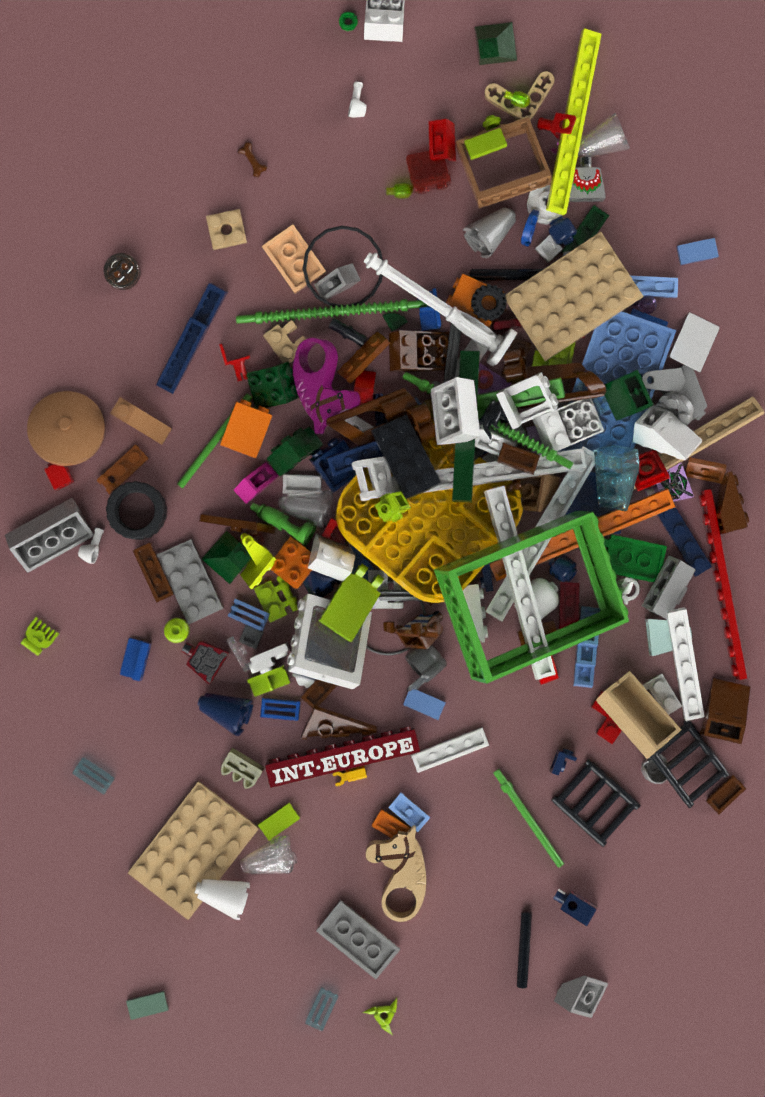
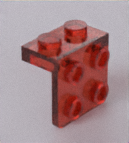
(427, 174)

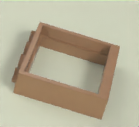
(514, 187)

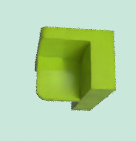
(269, 681)

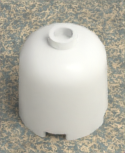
(545, 596)

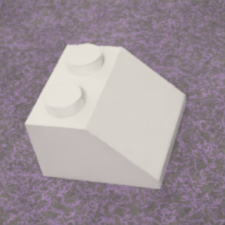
(331, 558)

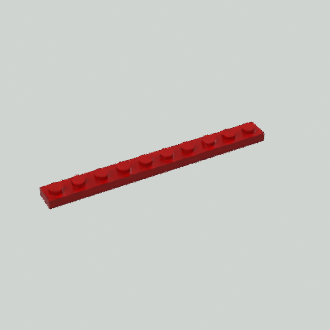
(724, 592)

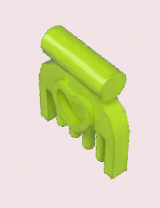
(37, 639)

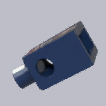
(584, 909)

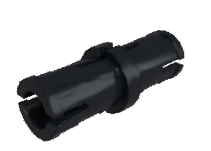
(347, 332)

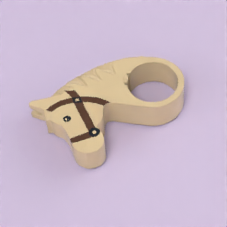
(406, 859)

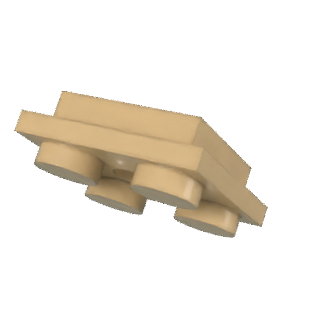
(218, 221)

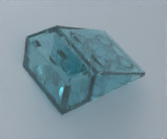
(616, 475)

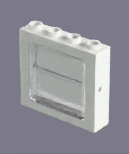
(322, 652)

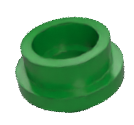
(348, 15)

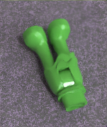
(280, 521)

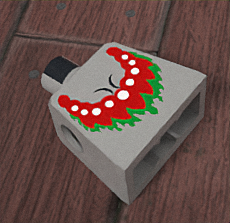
(587, 183)

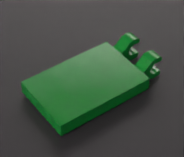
(635, 557)

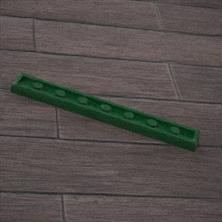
(465, 451)

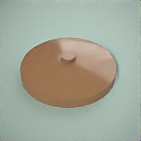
(66, 428)

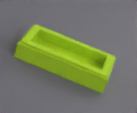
(485, 143)
(279, 821)

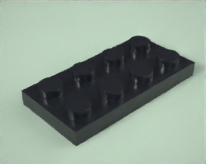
(406, 457)

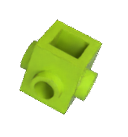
(392, 506)

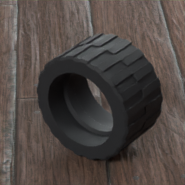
(115, 500)

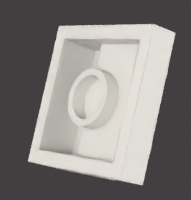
(264, 661)

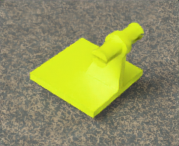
(261, 561)

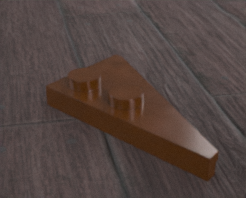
(238, 525)
(332, 724)

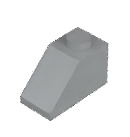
(337, 281)

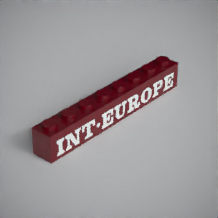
(342, 757)

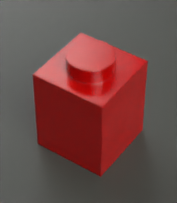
(58, 476)

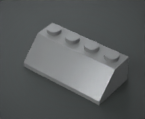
(49, 535)

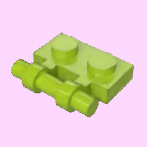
(271, 601)

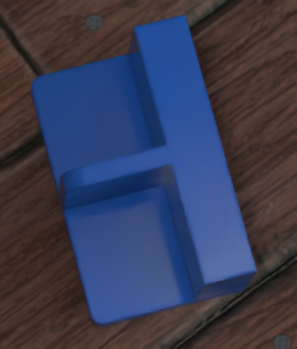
(429, 317)

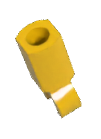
(351, 775)

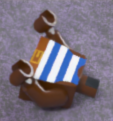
(419, 632)

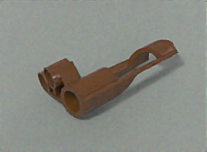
(517, 370)
(393, 406)

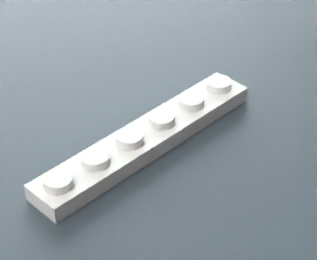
(685, 664)

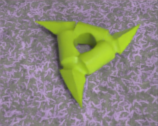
(384, 1022)

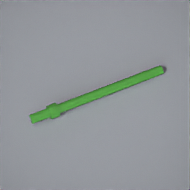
(207, 450)
(507, 787)

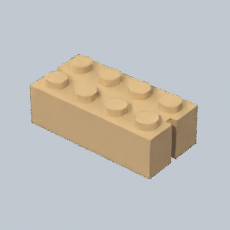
(638, 714)

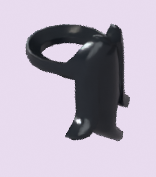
(492, 416)

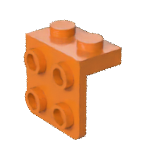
(292, 563)

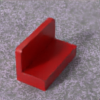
(442, 140)

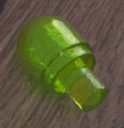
(518, 98)
(400, 190)

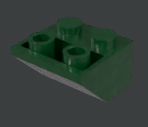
(627, 395)

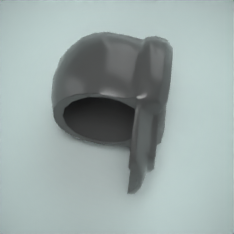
(426, 664)

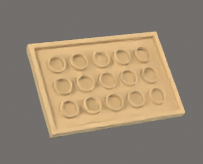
(573, 296)
(193, 846)

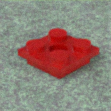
(655, 475)

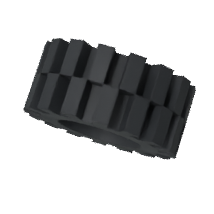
(500, 302)

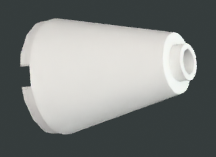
(224, 895)

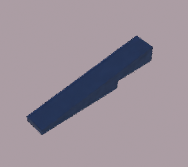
(191, 338)

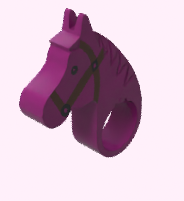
(316, 388)

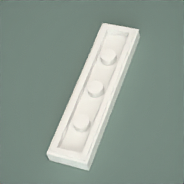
(450, 749)

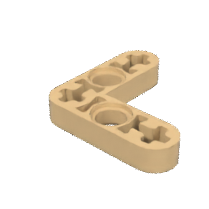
(516, 111)

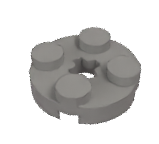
(671, 402)

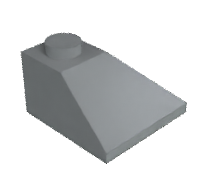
(581, 995)

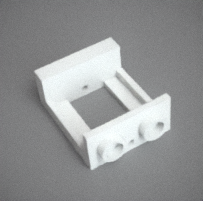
(508, 405)

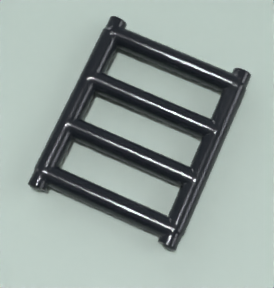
(710, 757)
(573, 813)

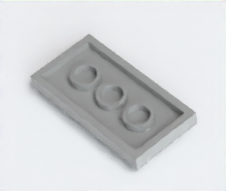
(189, 581)
(358, 939)

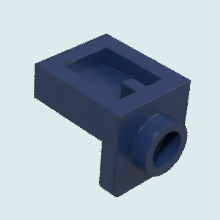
(558, 764)

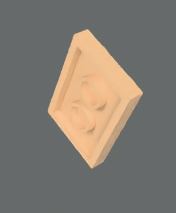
(288, 254)

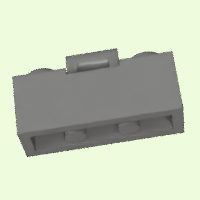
(668, 587)

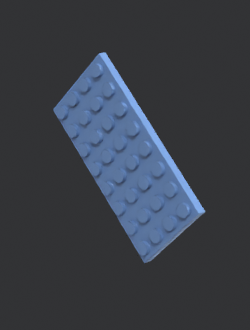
(613, 351)

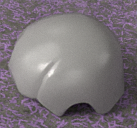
(652, 772)

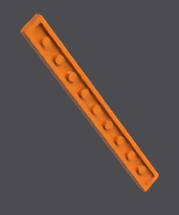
(607, 524)

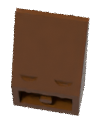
(417, 351)
(729, 506)
(726, 711)

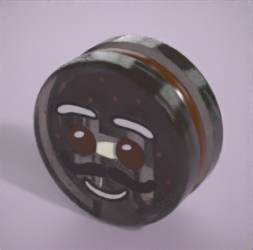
(122, 271)

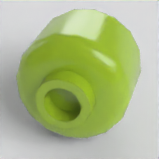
(176, 630)

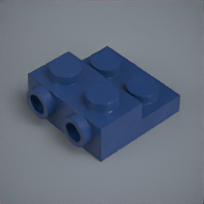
(320, 464)

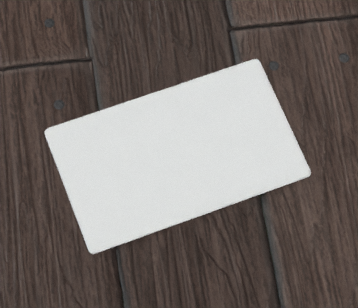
(694, 342)

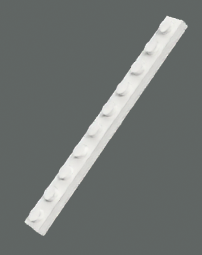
(496, 472)
(557, 508)
(519, 580)

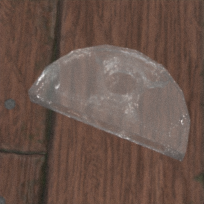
(239, 652)

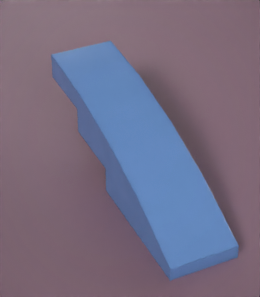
(586, 655)

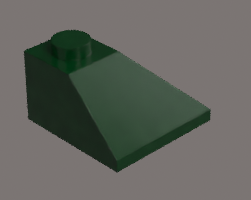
(495, 43)
(227, 557)

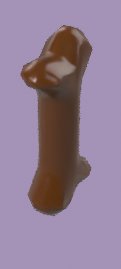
(257, 168)
(515, 485)

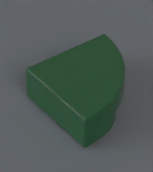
(394, 321)

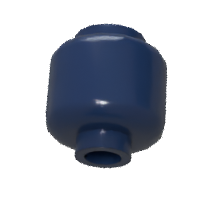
(562, 231)
(562, 568)

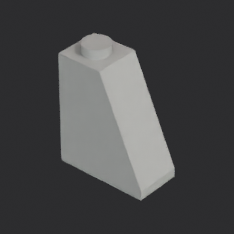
(692, 391)

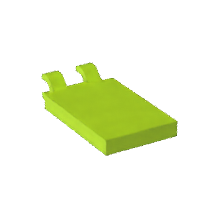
(351, 603)

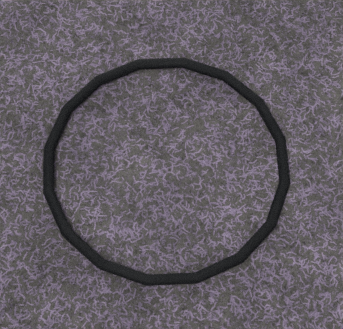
(309, 249)

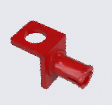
(555, 125)
(238, 364)

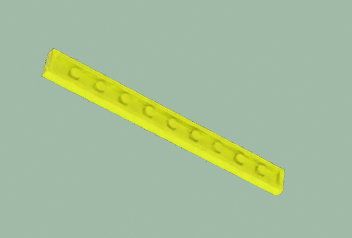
(577, 106)

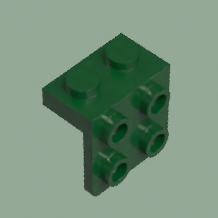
(272, 385)

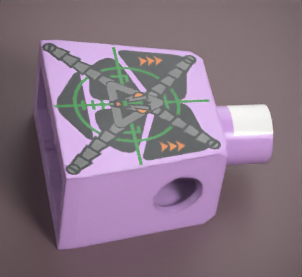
(676, 484)

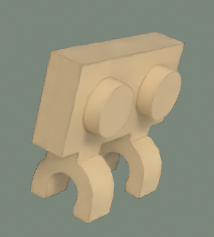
(280, 342)

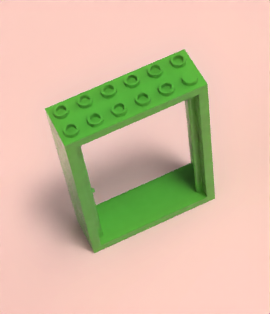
(601, 575)

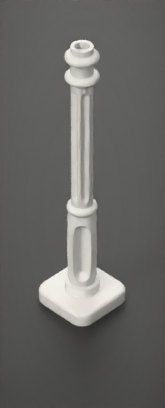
(462, 321)

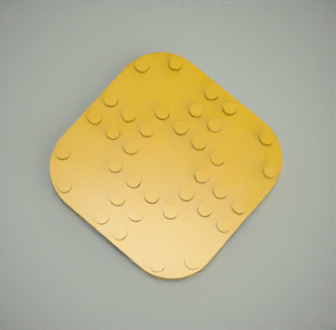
(427, 534)

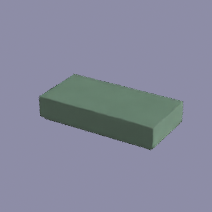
(147, 1005)

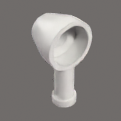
(357, 107)
(90, 552)

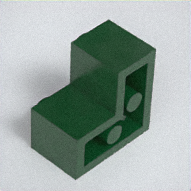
(293, 450)

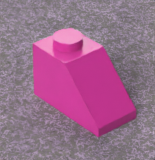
(255, 482)

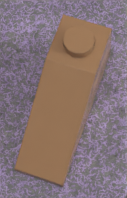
(141, 421)

